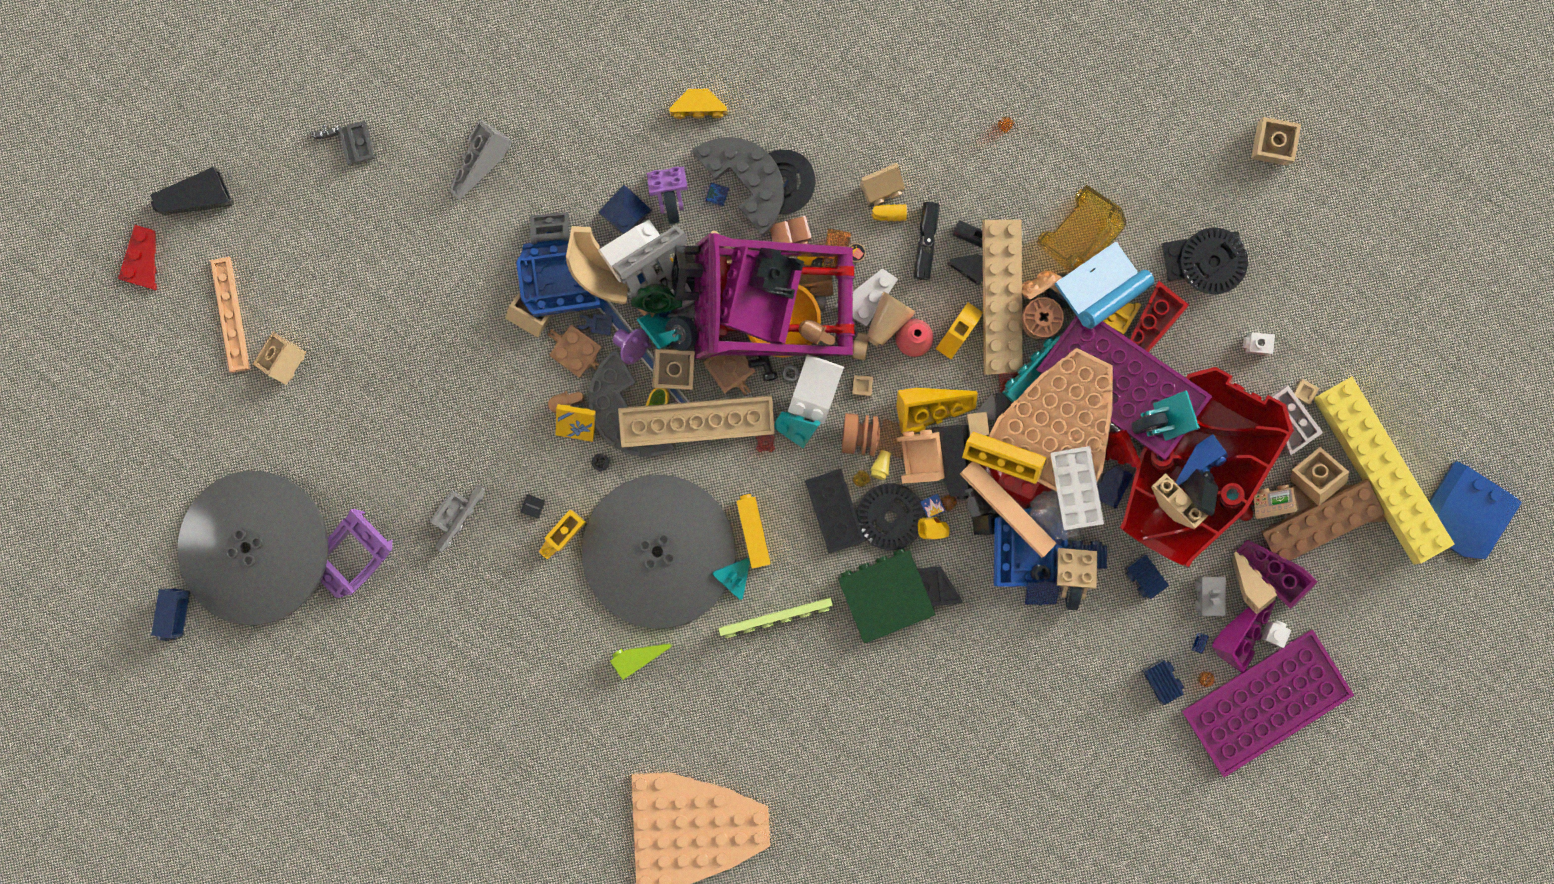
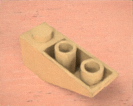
(1254, 589)

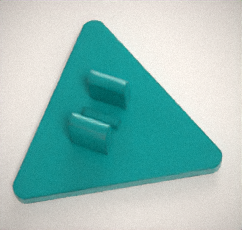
(734, 577)

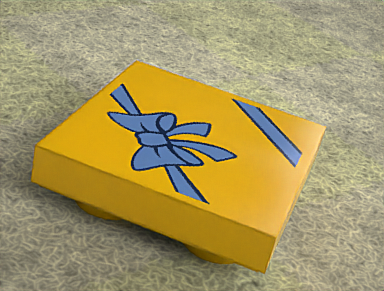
(575, 422)

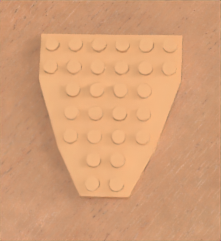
(1062, 412)
(692, 828)

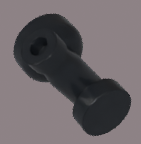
(765, 362)

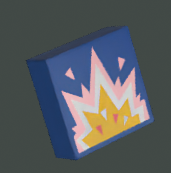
(932, 506)

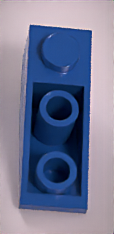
(1204, 457)

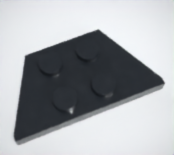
(938, 586)

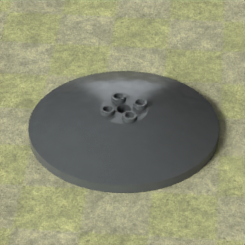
(662, 514)
(285, 544)

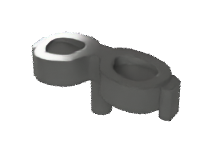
(326, 133)

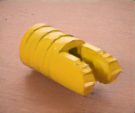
(890, 212)

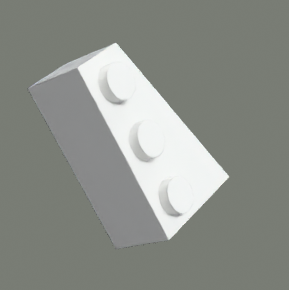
(1303, 424)

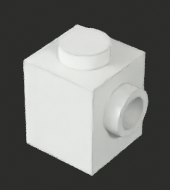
(1259, 344)
(1276, 633)

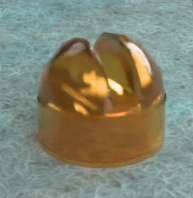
(1006, 125)
(949, 502)
(1203, 677)

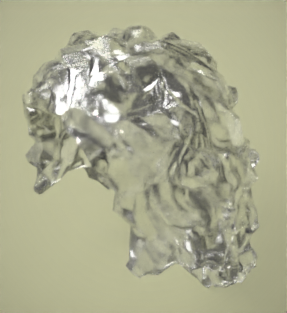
(1048, 516)

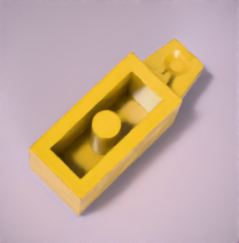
(562, 534)

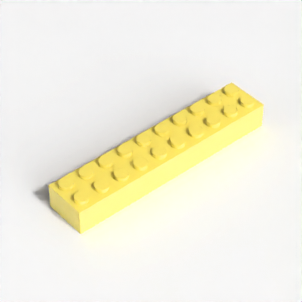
(1382, 465)

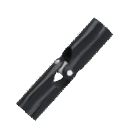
(928, 228)

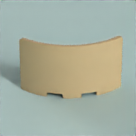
(590, 268)

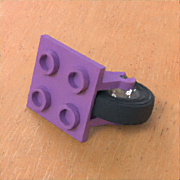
(667, 182)

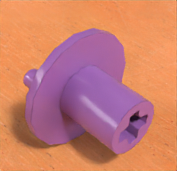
(632, 344)

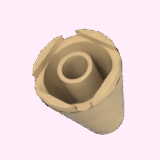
(888, 319)

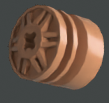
(1037, 329)
(860, 434)

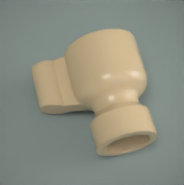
(860, 346)

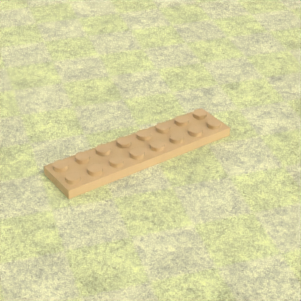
(1002, 296)
(696, 421)

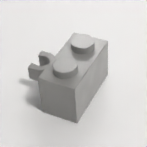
(1211, 596)

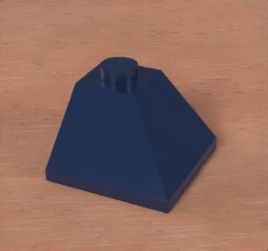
(624, 210)

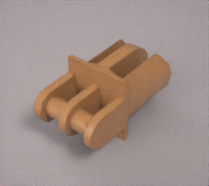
(815, 332)
(565, 399)

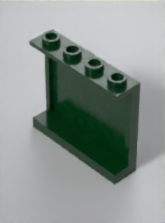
(886, 595)

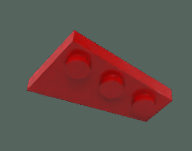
(139, 259)
(1122, 449)

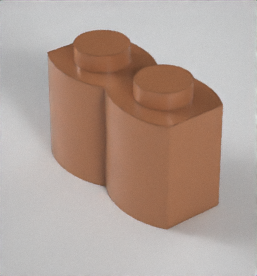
(791, 231)

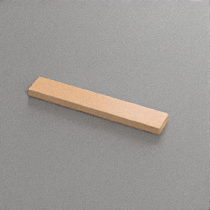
(230, 315)
(1008, 508)

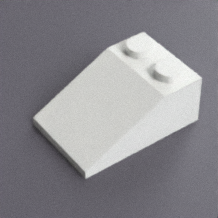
(627, 244)
(815, 389)

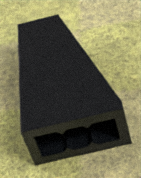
(195, 193)
(952, 446)

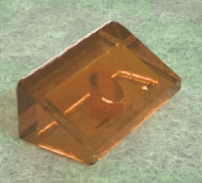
(835, 238)

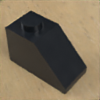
(969, 266)
(1202, 491)
(984, 524)

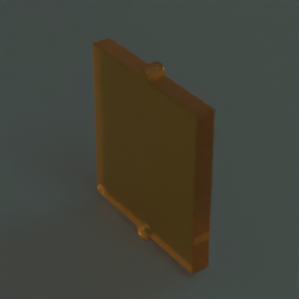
(888, 438)

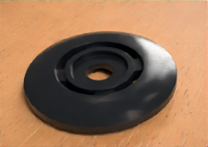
(789, 164)
(1228, 272)
(877, 503)

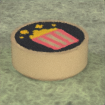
(858, 252)

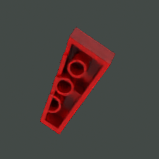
(1158, 317)

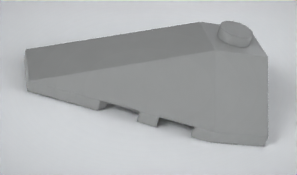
(485, 151)

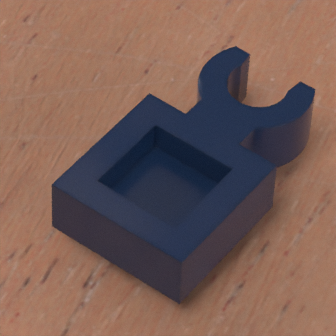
(599, 324)

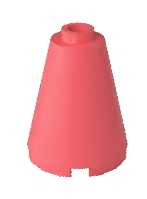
(909, 343)

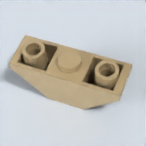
(1177, 503)

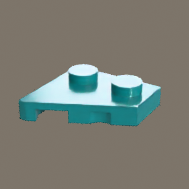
(795, 428)

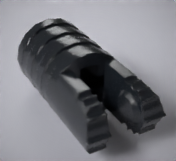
(968, 233)

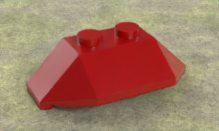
(1020, 490)

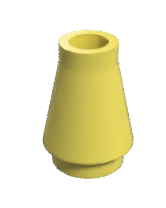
(881, 465)

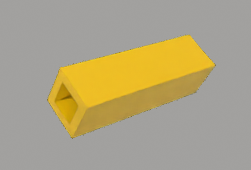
(753, 531)

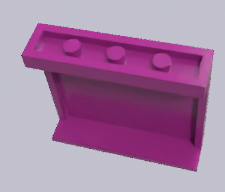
(752, 309)

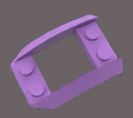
(369, 538)

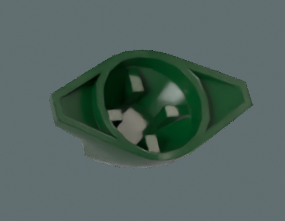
(655, 299)

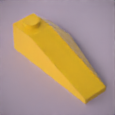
(926, 406)

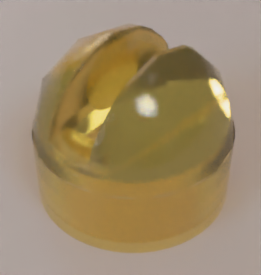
(861, 478)

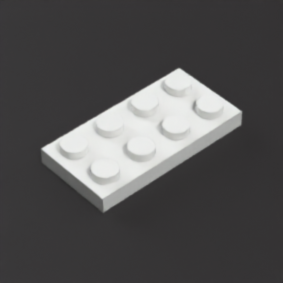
(1077, 488)

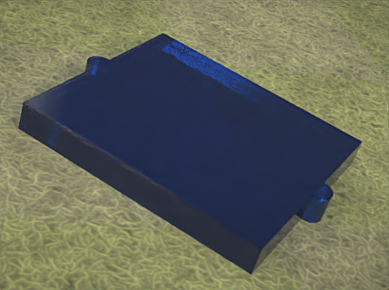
(1041, 592)

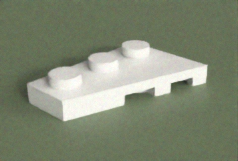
(868, 295)

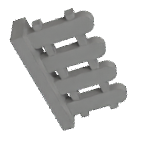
(646, 256)

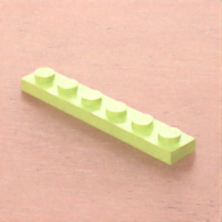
(784, 616)

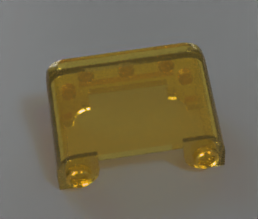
(1085, 230)

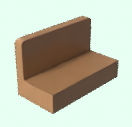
(817, 284)

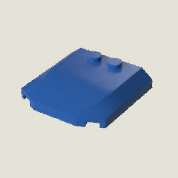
(547, 282)
(1472, 510)
(1016, 558)

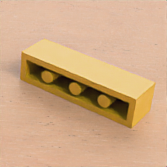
(1004, 457)

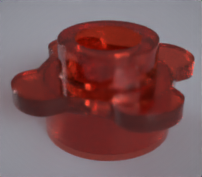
(769, 446)

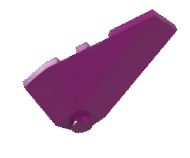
(1287, 578)
(1238, 638)

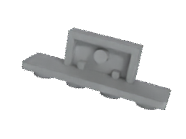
(453, 513)

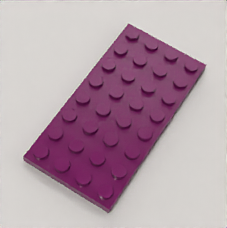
(1137, 378)
(1267, 703)

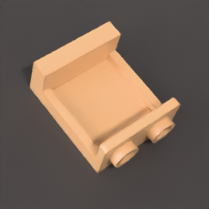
(922, 456)

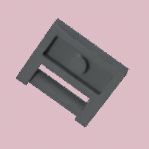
(549, 223)

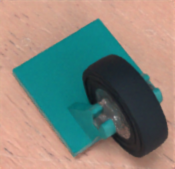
(678, 332)
(1172, 414)

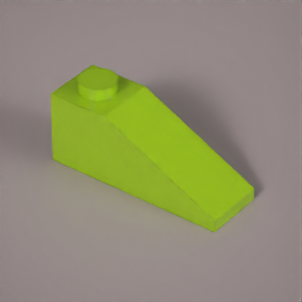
(633, 659)

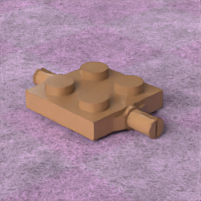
(575, 350)
(730, 372)

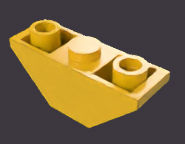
(698, 104)
(959, 330)

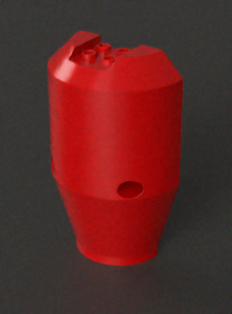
(1252, 436)

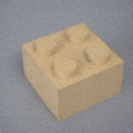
(1276, 141)
(673, 369)
(1319, 476)

